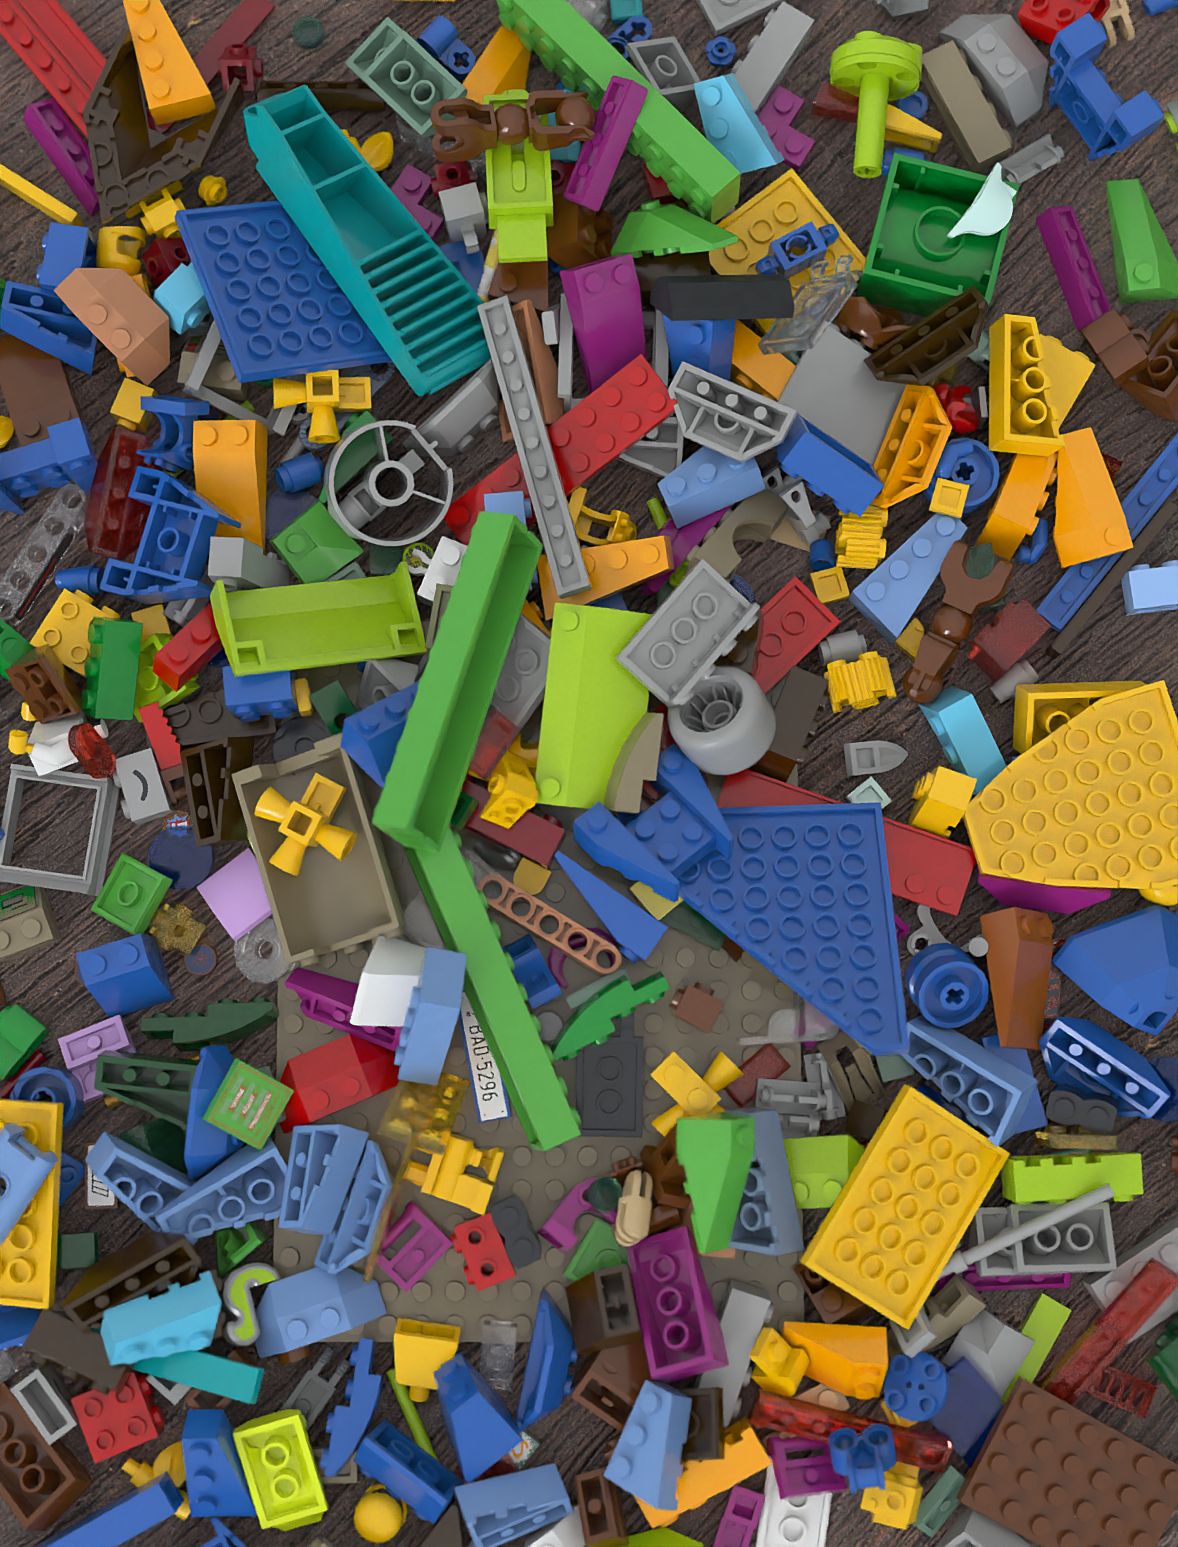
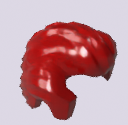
(959, 412)

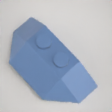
(359, 1214)
(314, 1307)

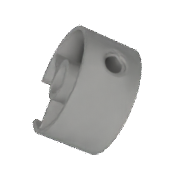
(365, 502)

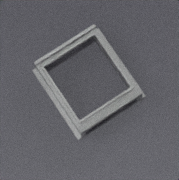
(651, 320)
(277, 419)
(99, 839)

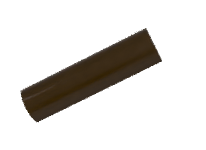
(330, 94)

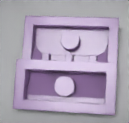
(237, 895)
(84, 1046)

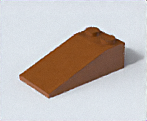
(1019, 973)

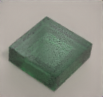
(384, 559)

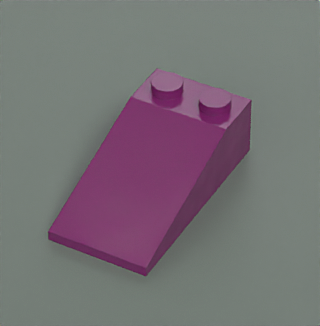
(605, 315)
(675, 1307)

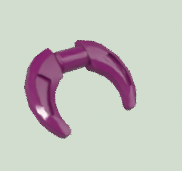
(556, 958)

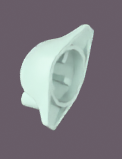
(990, 208)

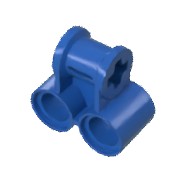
(443, 45)
(863, 1456)

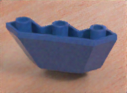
(1128, 966)

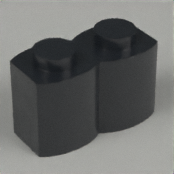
(1073, 1106)
(521, 1239)

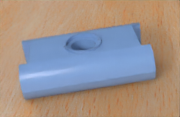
(23, 1170)

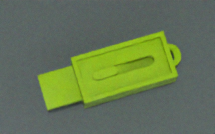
(519, 191)

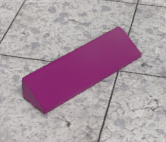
(64, 149)
(602, 154)
(1073, 265)
(1008, 1282)

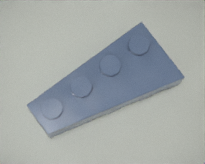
(767, 1211)

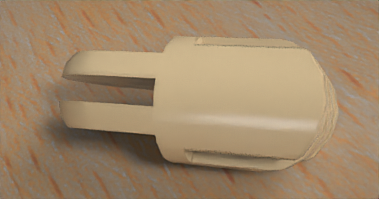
(634, 1209)

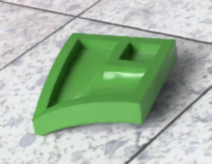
(315, 545)

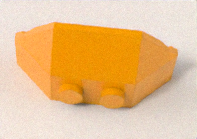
(911, 446)

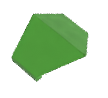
(236, 1244)

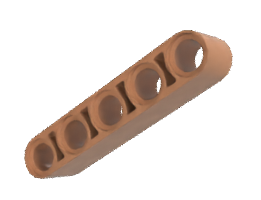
(558, 939)

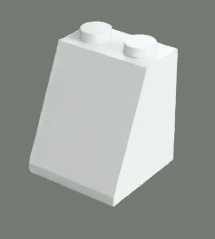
(387, 983)

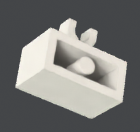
(441, 568)

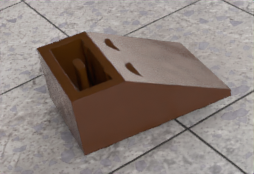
(612, 1382)

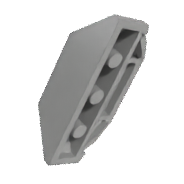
(1004, 62)
(727, 415)
(461, 416)

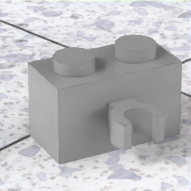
(465, 214)

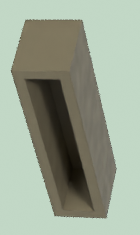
(964, 108)

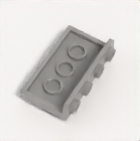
(687, 635)

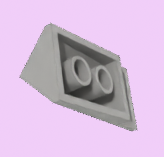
(1069, 1246)

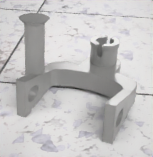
(799, 512)
(977, 946)

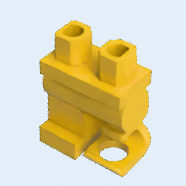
(447, 1174)

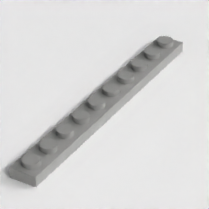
(534, 448)

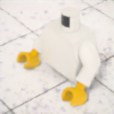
(49, 741)

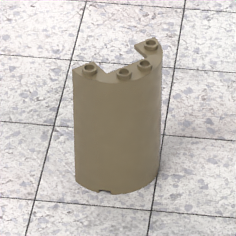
(330, 901)

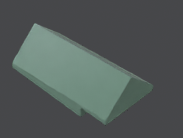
(404, 76)

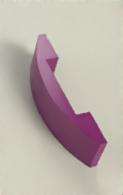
(739, 1518)

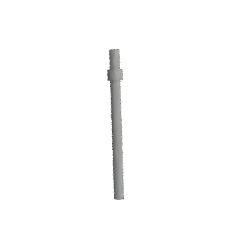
(959, 1261)

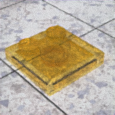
(1058, 1138)

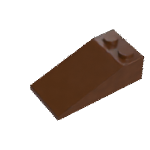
(35, 390)
(35, 1477)

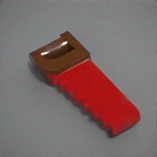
(165, 749)

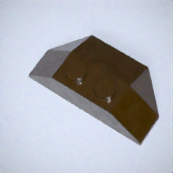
(933, 342)
(131, 1272)

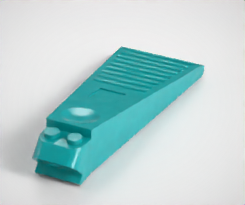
(368, 242)

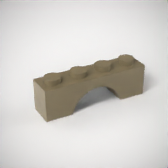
(752, 519)

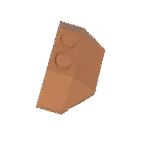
(120, 318)

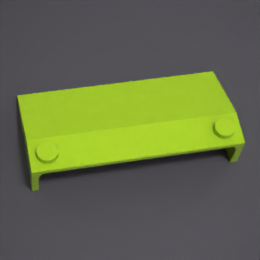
(318, 623)
(587, 704)

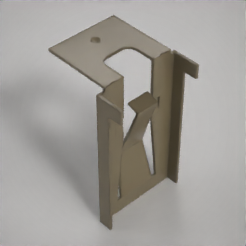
(862, 1058)

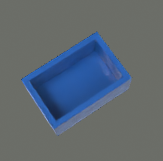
(828, 467)

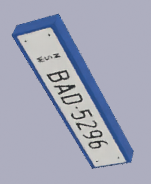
(487, 1085)

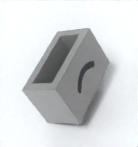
(142, 787)
(46, 1403)

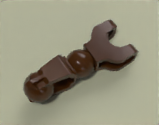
(479, 126)
(952, 621)

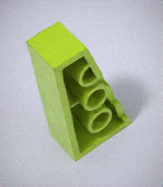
(1070, 1176)

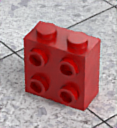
(1047, 17)
(119, 1420)

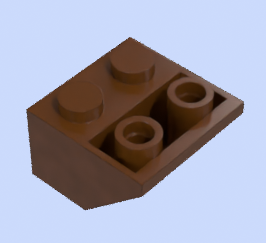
(578, 233)
(45, 685)
(830, 1300)

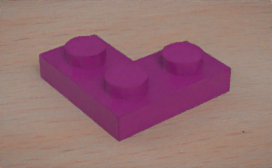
(777, 118)
(411, 190)

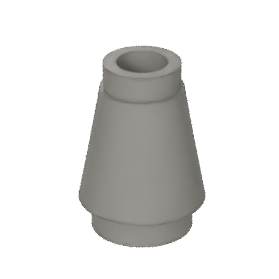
(1017, 674)

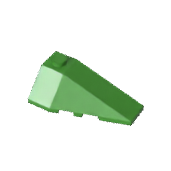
(668, 229)
(1141, 251)
(717, 1162)

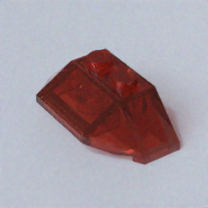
(112, 518)

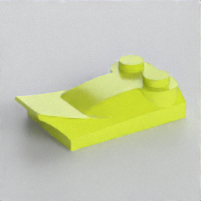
(281, 1470)

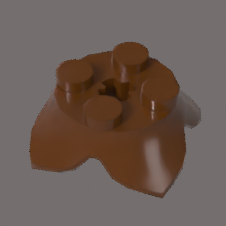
(872, 324)

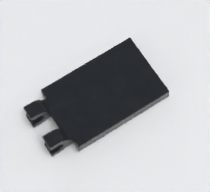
(611, 1084)

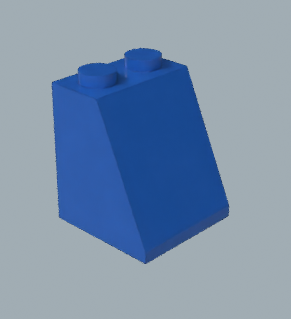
(126, 975)
(474, 1417)

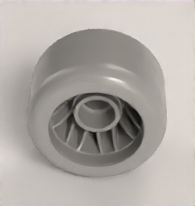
(724, 722)

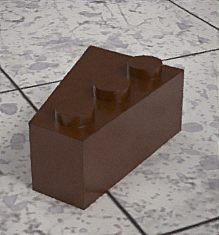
(522, 282)

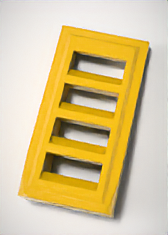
(909, 131)

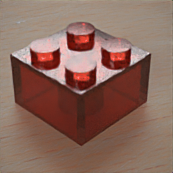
(1013, 635)

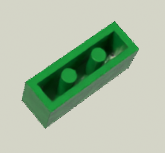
(112, 668)

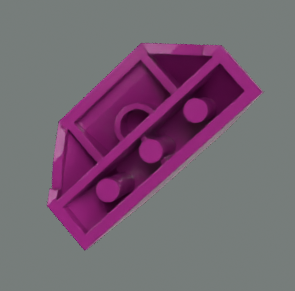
(1041, 896)

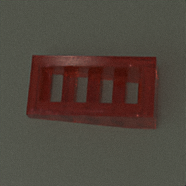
(835, 104)
(1147, 1398)

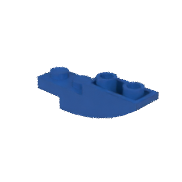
(352, 1423)

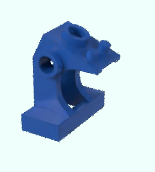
(175, 445)

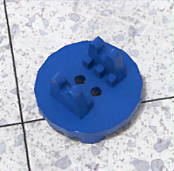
(913, 1402)

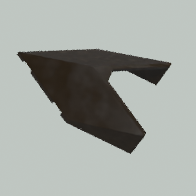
(126, 154)

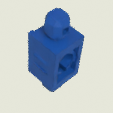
(807, 234)

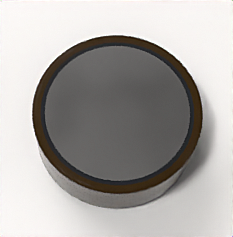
(550, 1024)

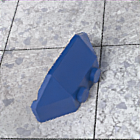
(1097, 1062)
(205, 1143)
(546, 1365)

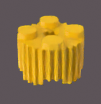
(859, 539)
(859, 682)

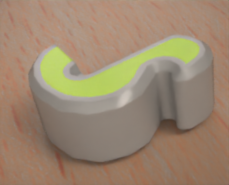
(238, 1303)

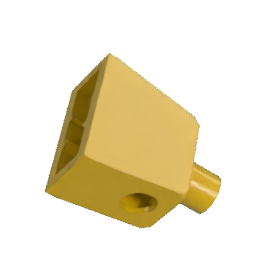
(420, 1352)

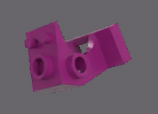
(560, 1225)

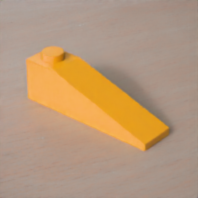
(1086, 504)

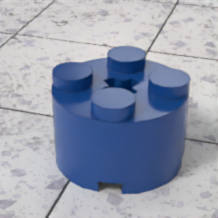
(58, 1083)

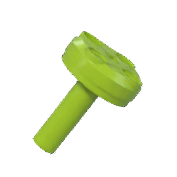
(877, 72)

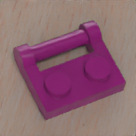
(420, 1250)
(806, 1475)

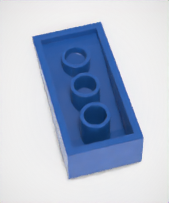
(624, 921)

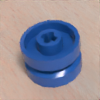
(978, 470)
(946, 985)

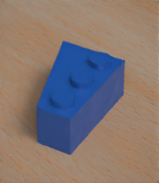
(48, 324)
(701, 344)
(214, 1467)

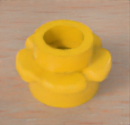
(212, 189)

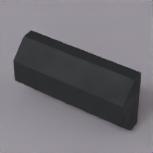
(723, 297)

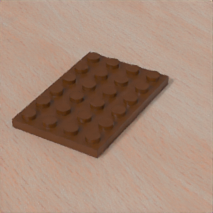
(1069, 1477)

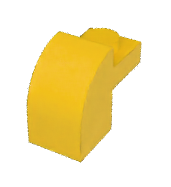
(777, 1364)

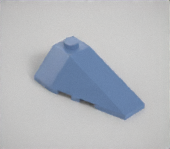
(234, 1193)

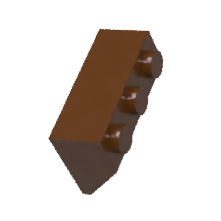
(1158, 383)

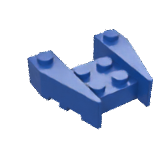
(1088, 100)
(47, 463)
(172, 543)
(664, 837)

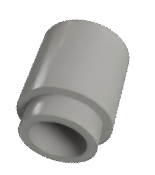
(842, 647)

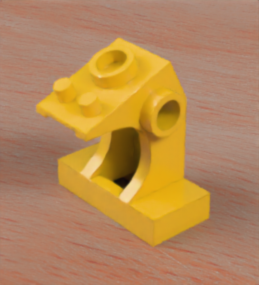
(160, 212)
(620, 525)
(511, 790)
(901, 1499)

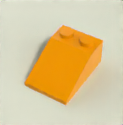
(842, 1356)

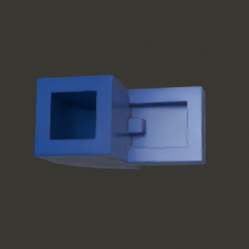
(532, 971)

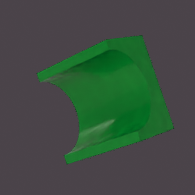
(909, 254)

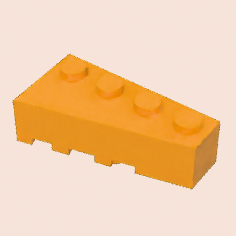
(167, 70)
(610, 570)
(706, 1478)

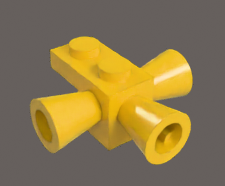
(324, 395)
(307, 823)
(692, 1093)

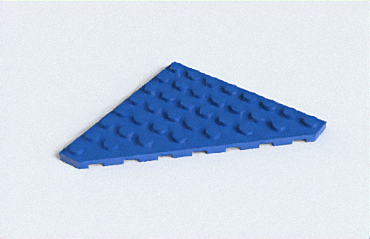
(812, 908)

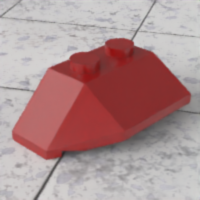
(335, 1079)

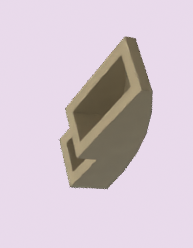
(634, 764)
(947, 1312)

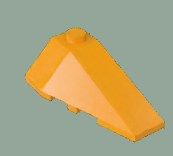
(500, 67)

